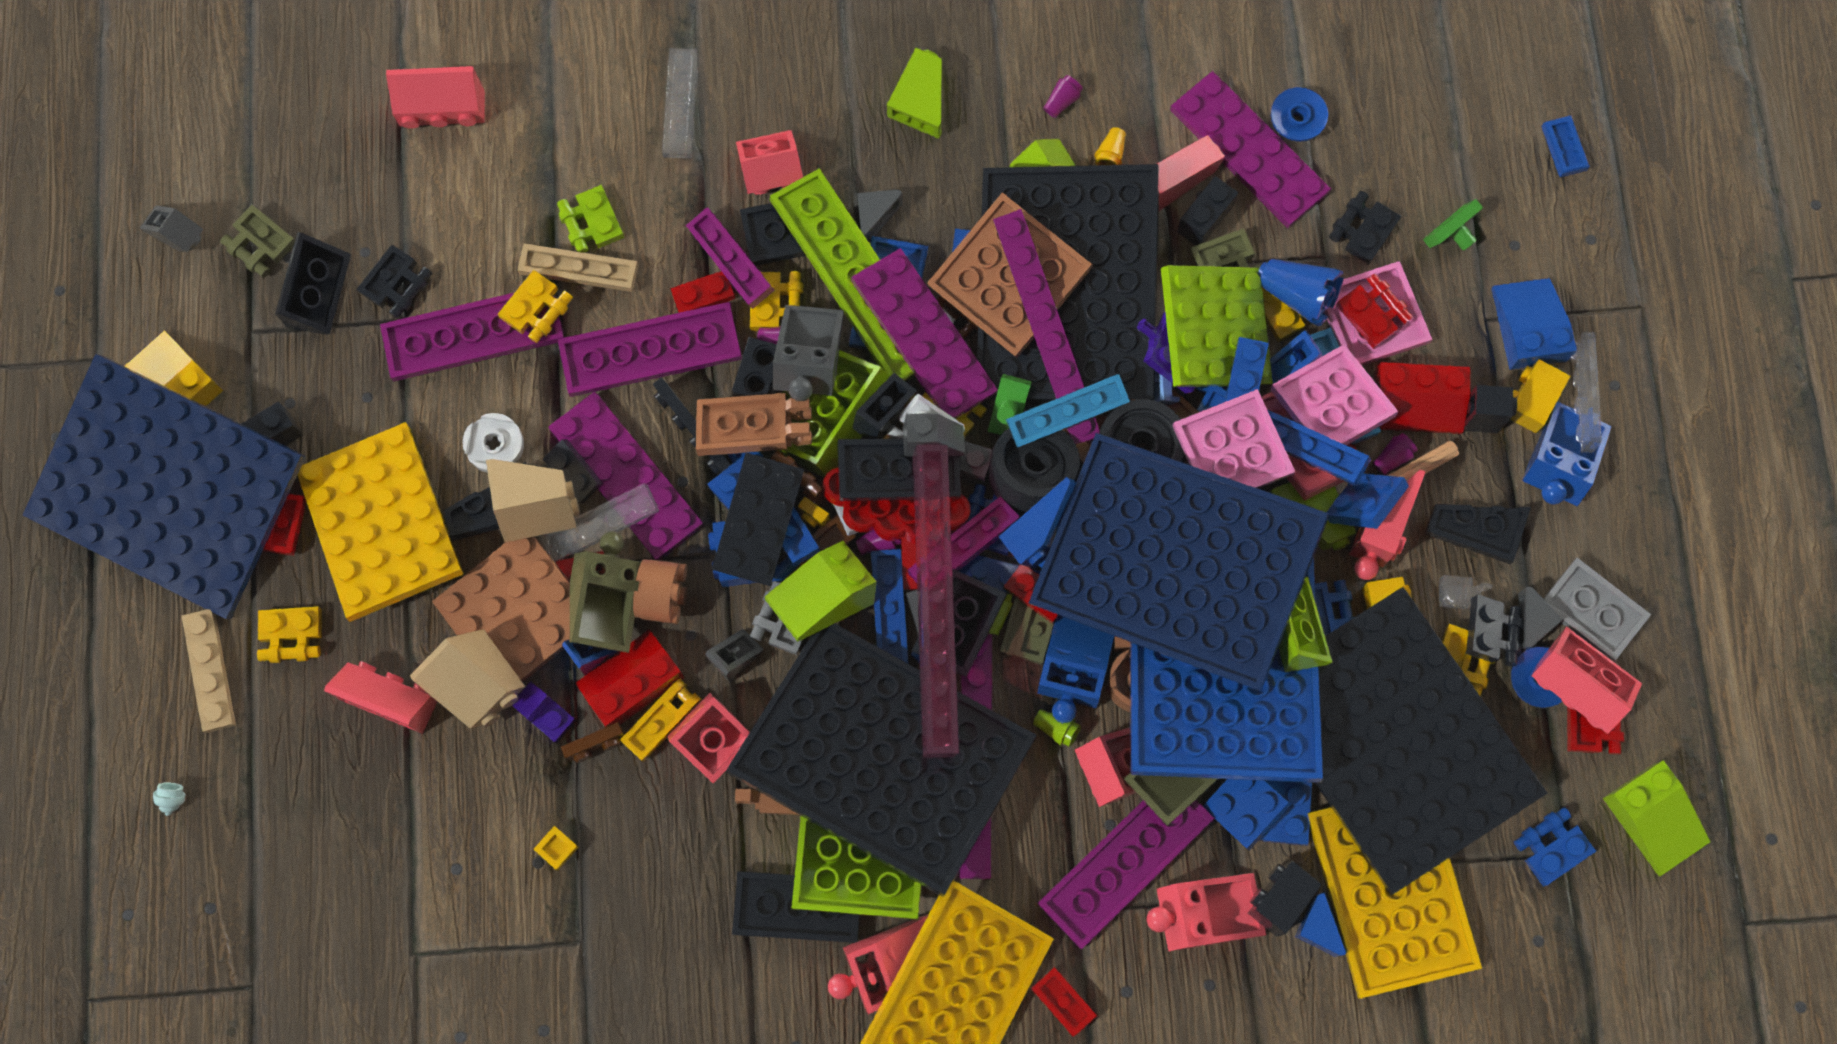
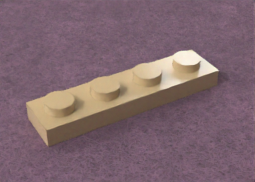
(578, 267)
(208, 671)

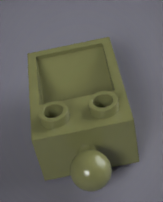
(603, 598)
(1168, 794)

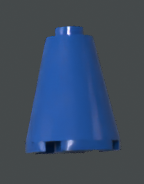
(1302, 287)

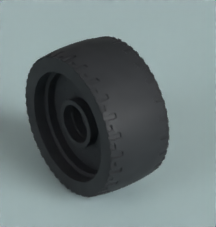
(1145, 423)
(1012, 466)

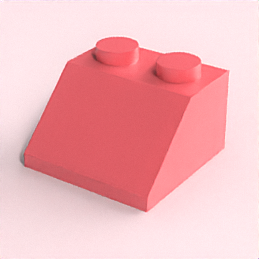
(769, 162)
(709, 737)
(1106, 765)

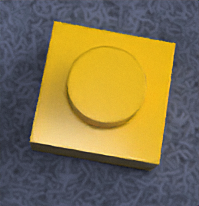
(812, 513)
(556, 848)

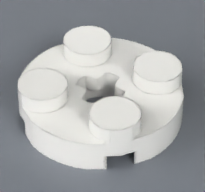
(484, 430)

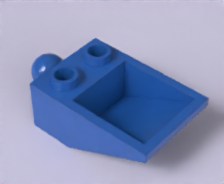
(1557, 459)
(1077, 659)

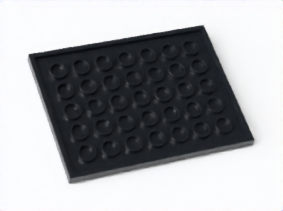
(1113, 224)
(1411, 745)
(850, 758)

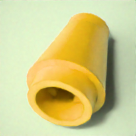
(1112, 148)

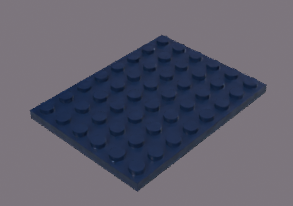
(163, 486)
(1179, 560)

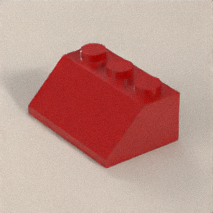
(1425, 396)
(629, 680)

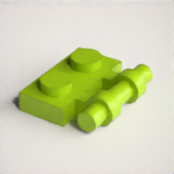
(599, 216)

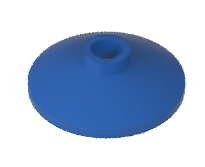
(1301, 103)
(1525, 684)

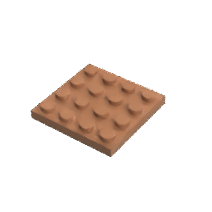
(982, 285)
(518, 602)

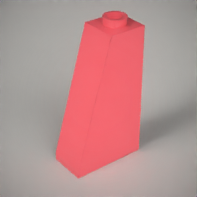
(1187, 169)

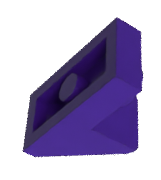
(543, 712)

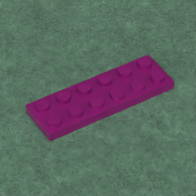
(1251, 149)
(924, 334)
(456, 338)
(649, 349)
(623, 466)
(1119, 869)

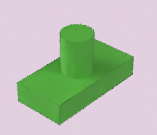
(1455, 227)
(1009, 402)

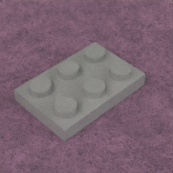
(1596, 609)

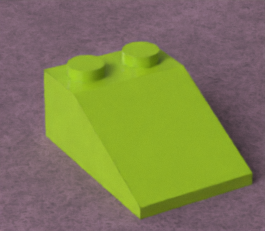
(823, 591)
(1658, 817)

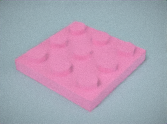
(1407, 336)
(1335, 397)
(1235, 442)

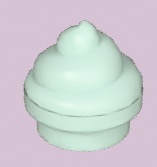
(169, 797)

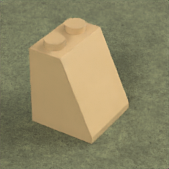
(530, 499)
(469, 678)

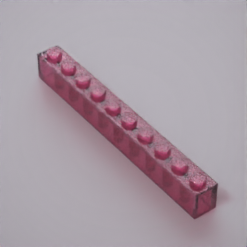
(935, 602)

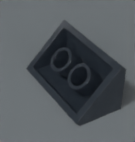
(312, 285)
(974, 614)

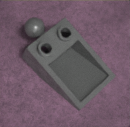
(807, 351)

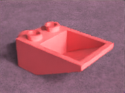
(1378, 546)
(1206, 912)
(885, 958)

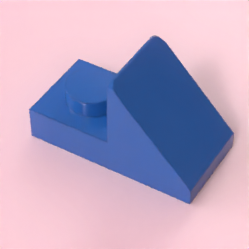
(1294, 356)

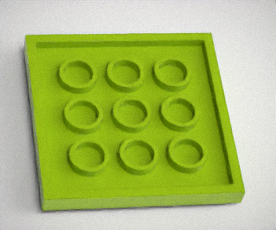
(1206, 316)

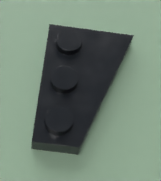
(471, 515)
(1483, 530)

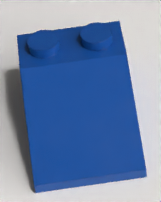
(1533, 323)
(1034, 532)

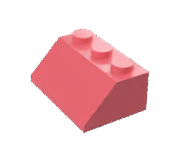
(436, 96)
(1587, 680)
(382, 695)

